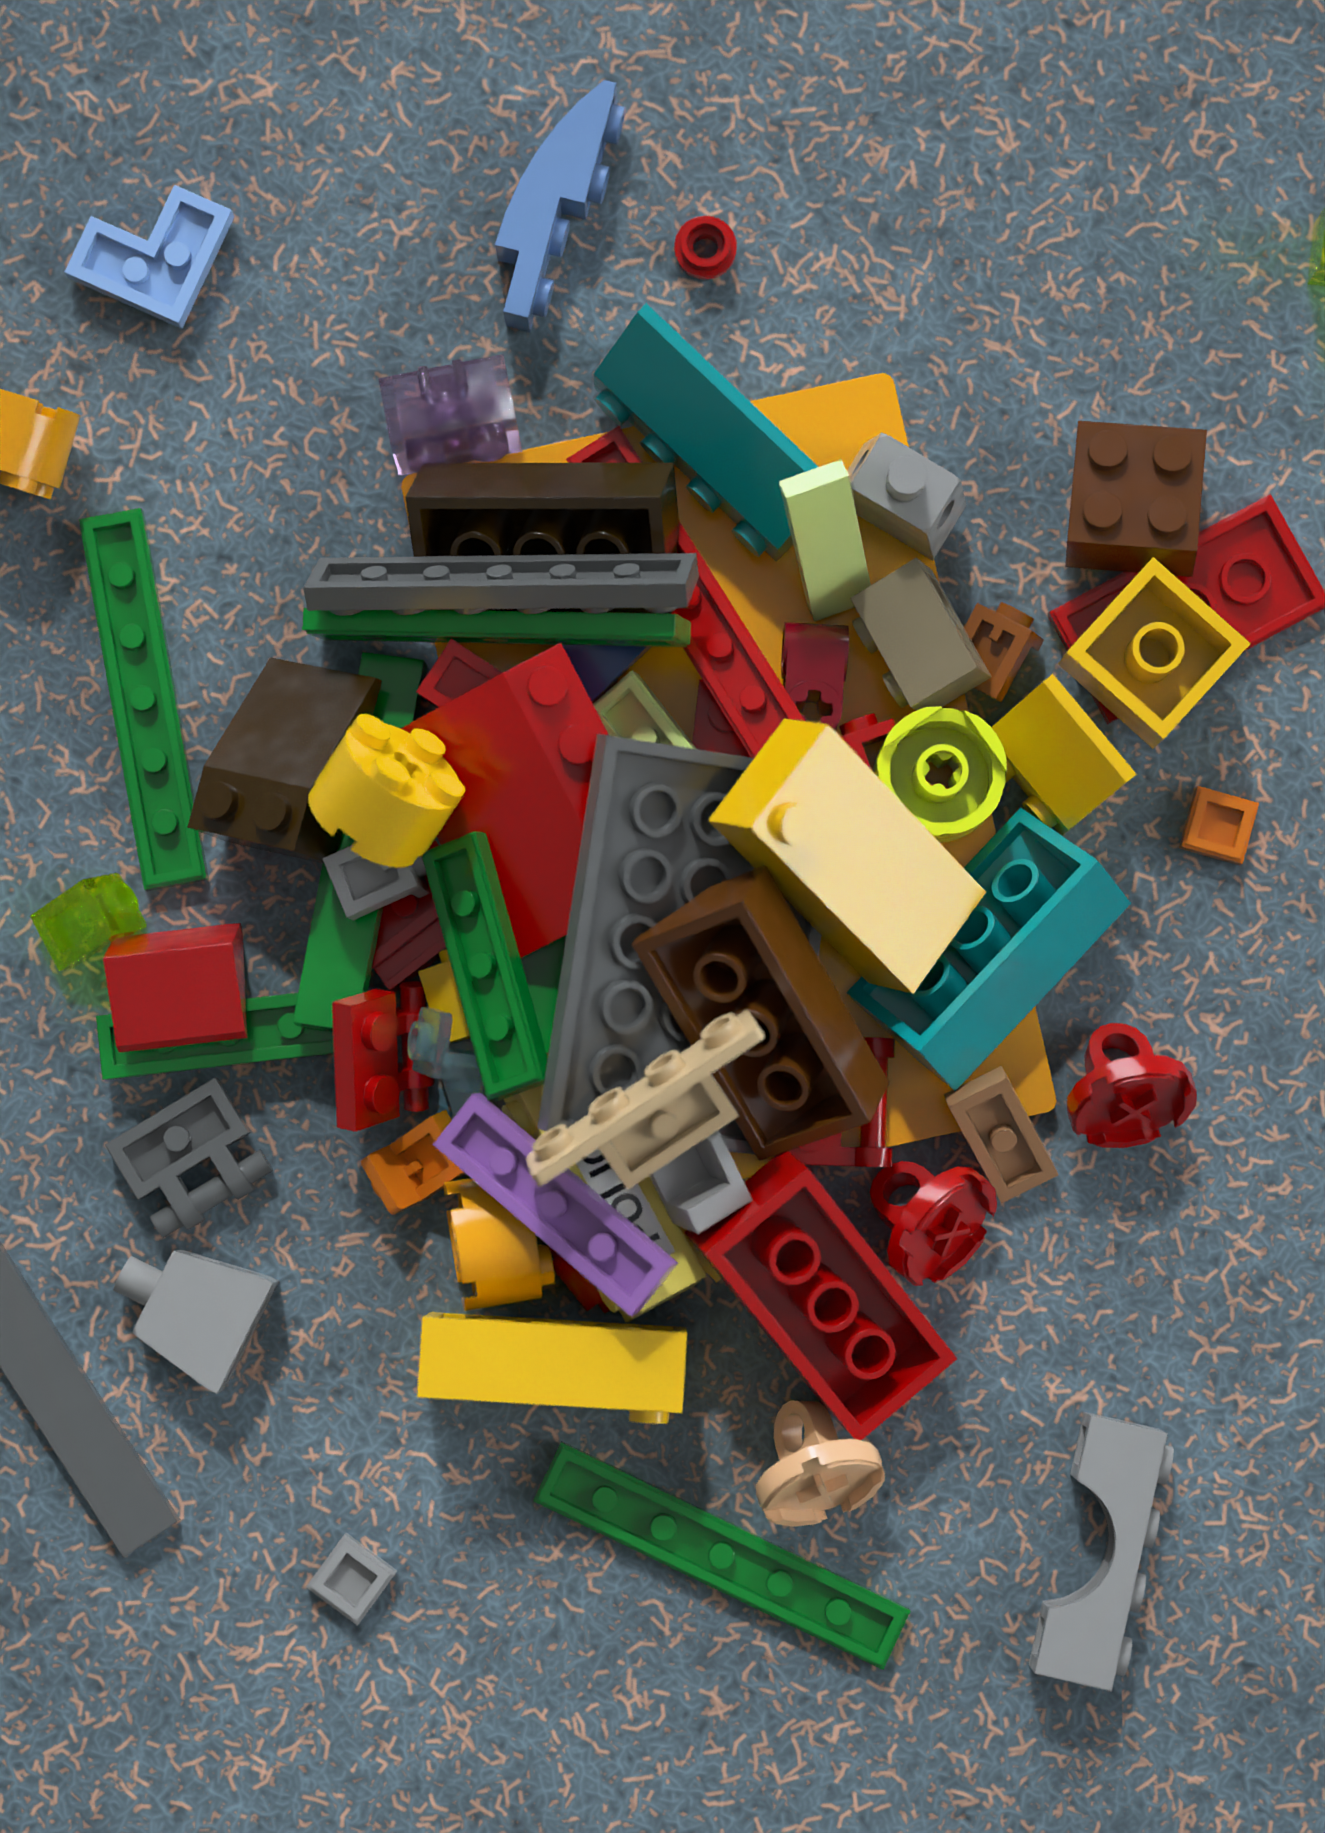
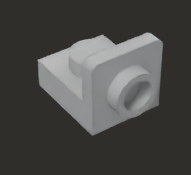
(370, 886)

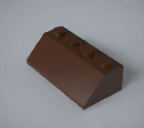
(744, 952)

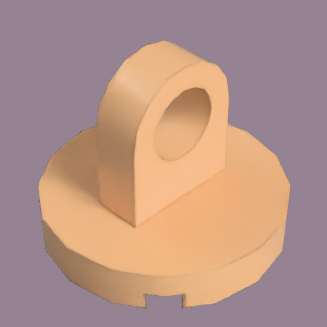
(816, 1470)

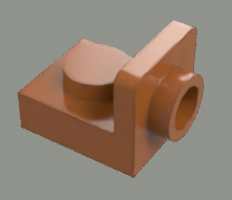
(1003, 643)

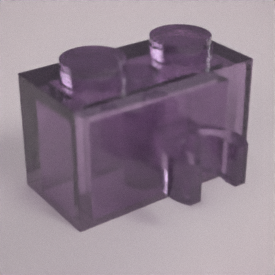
(450, 414)

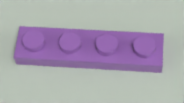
(561, 1212)

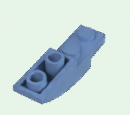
(558, 181)

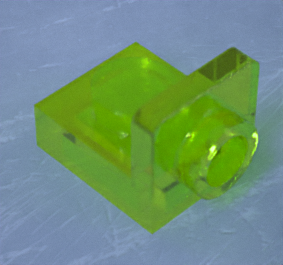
(88, 919)

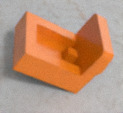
(411, 1166)

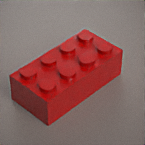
(824, 1297)

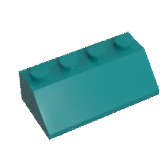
(703, 428)
(1030, 927)

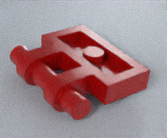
(367, 1057)

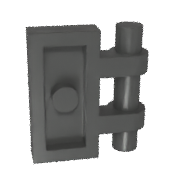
(176, 1141)

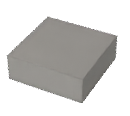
(351, 1578)

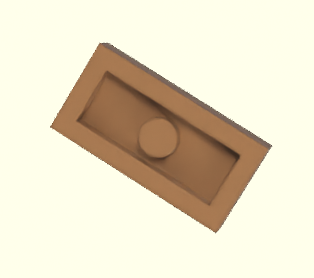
(1001, 1134)

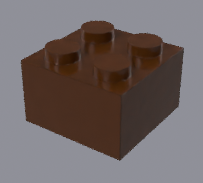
(1135, 497)

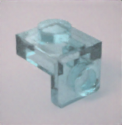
(432, 1056)

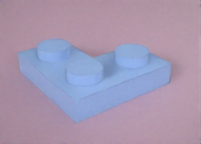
(158, 273)

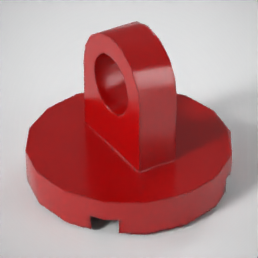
(1129, 1097)
(939, 1224)

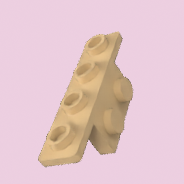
(655, 1116)

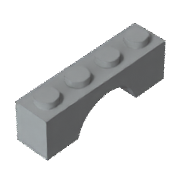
(1083, 1632)

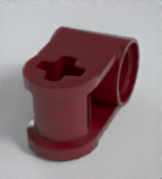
(816, 667)

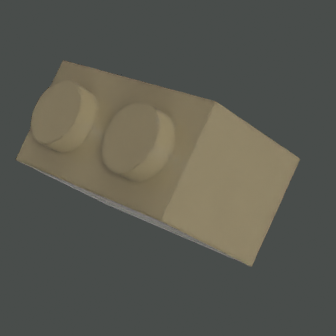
(918, 638)

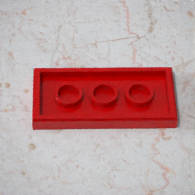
(1243, 570)

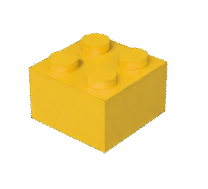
(1153, 653)

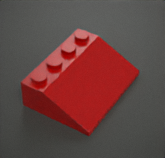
(526, 772)

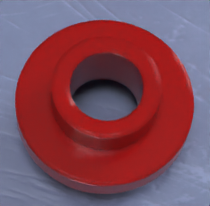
(705, 228)

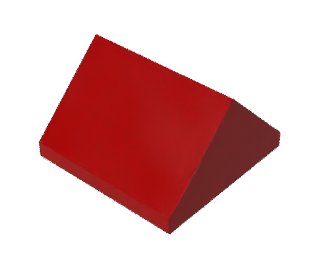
(177, 987)

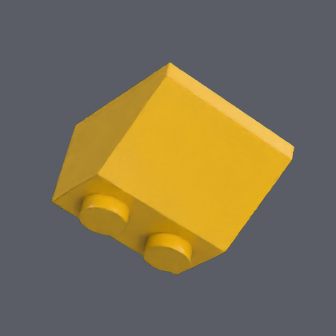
(1059, 757)

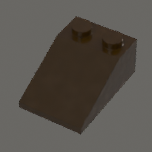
(272, 754)

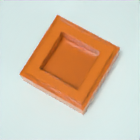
(1219, 825)

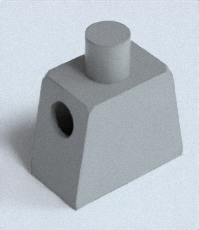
(905, 494)
(197, 1312)

